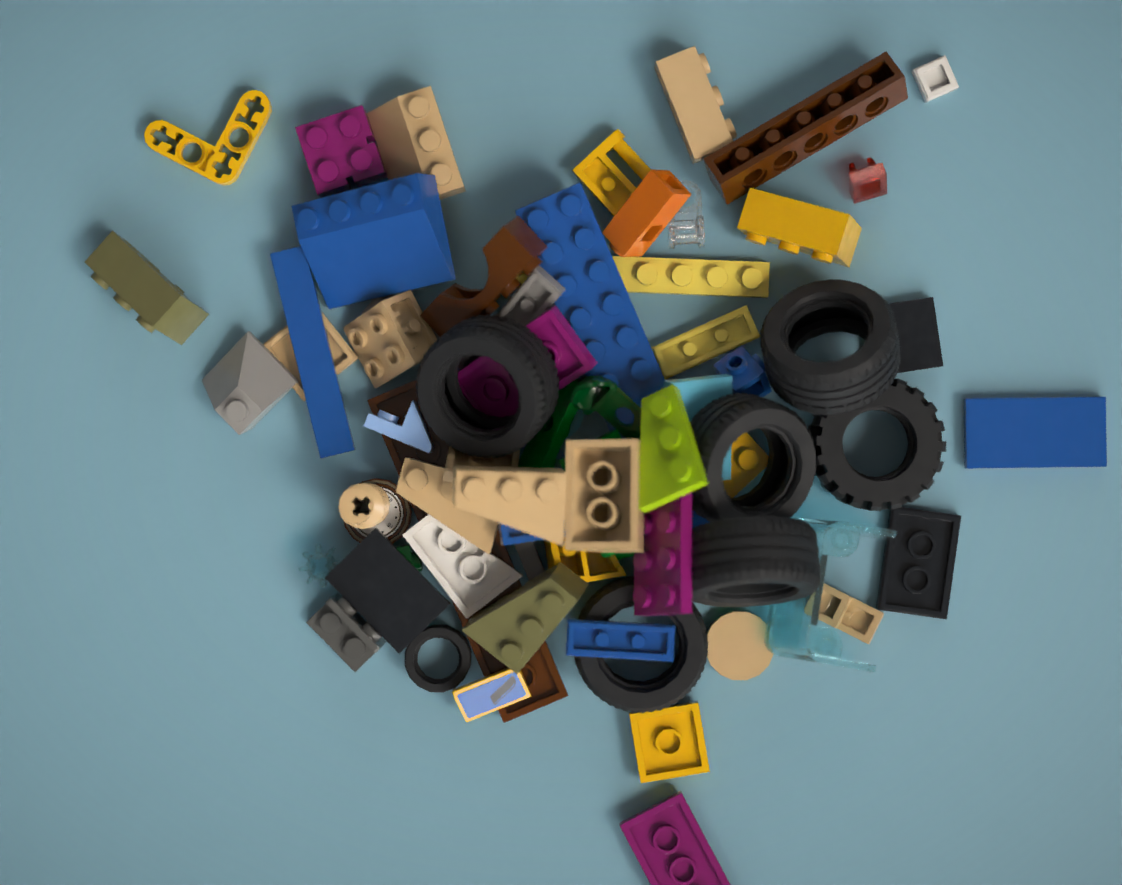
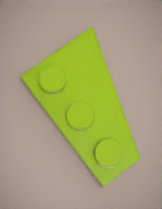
(667, 451)

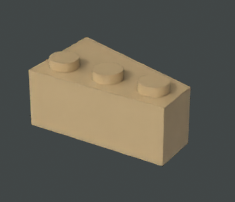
(424, 487)
(515, 497)

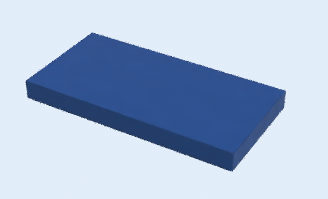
(1035, 432)

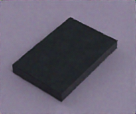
(918, 563)
(387, 590)

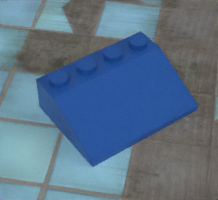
(375, 240)

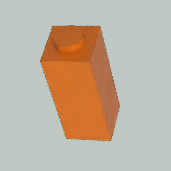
(646, 213)

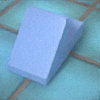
(411, 432)

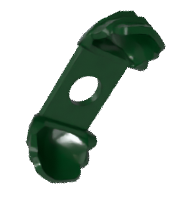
(606, 397)

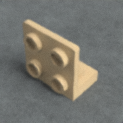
(390, 337)

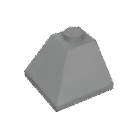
(247, 383)

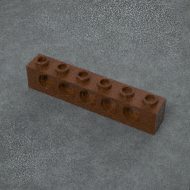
(806, 127)

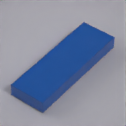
(620, 640)

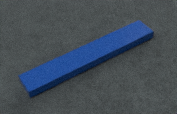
(312, 352)

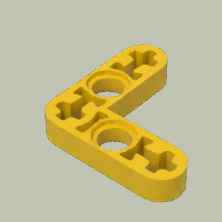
(213, 154)

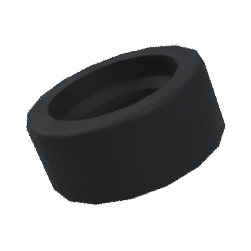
(447, 683)

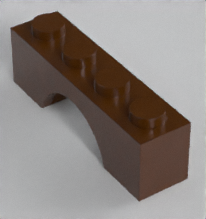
(509, 255)

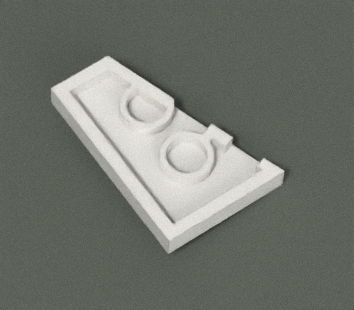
(459, 566)

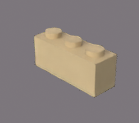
(694, 103)

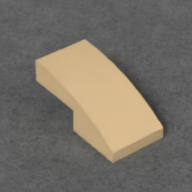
(849, 614)

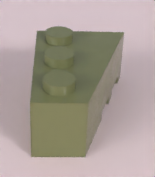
(144, 289)
(526, 617)

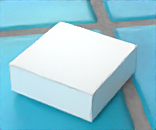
(935, 79)

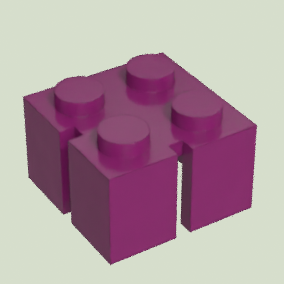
(339, 150)

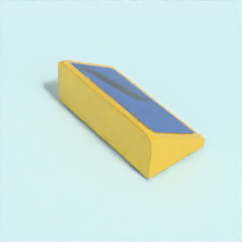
(490, 693)

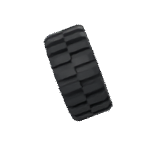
(908, 479)

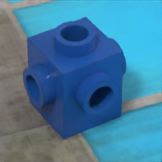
(747, 372)

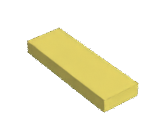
(705, 342)

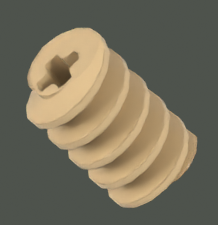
(350, 505)

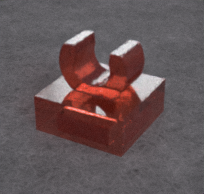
(867, 182)

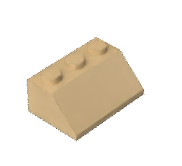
(415, 140)
(603, 496)

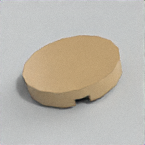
(738, 645)

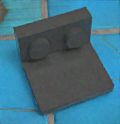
(346, 631)

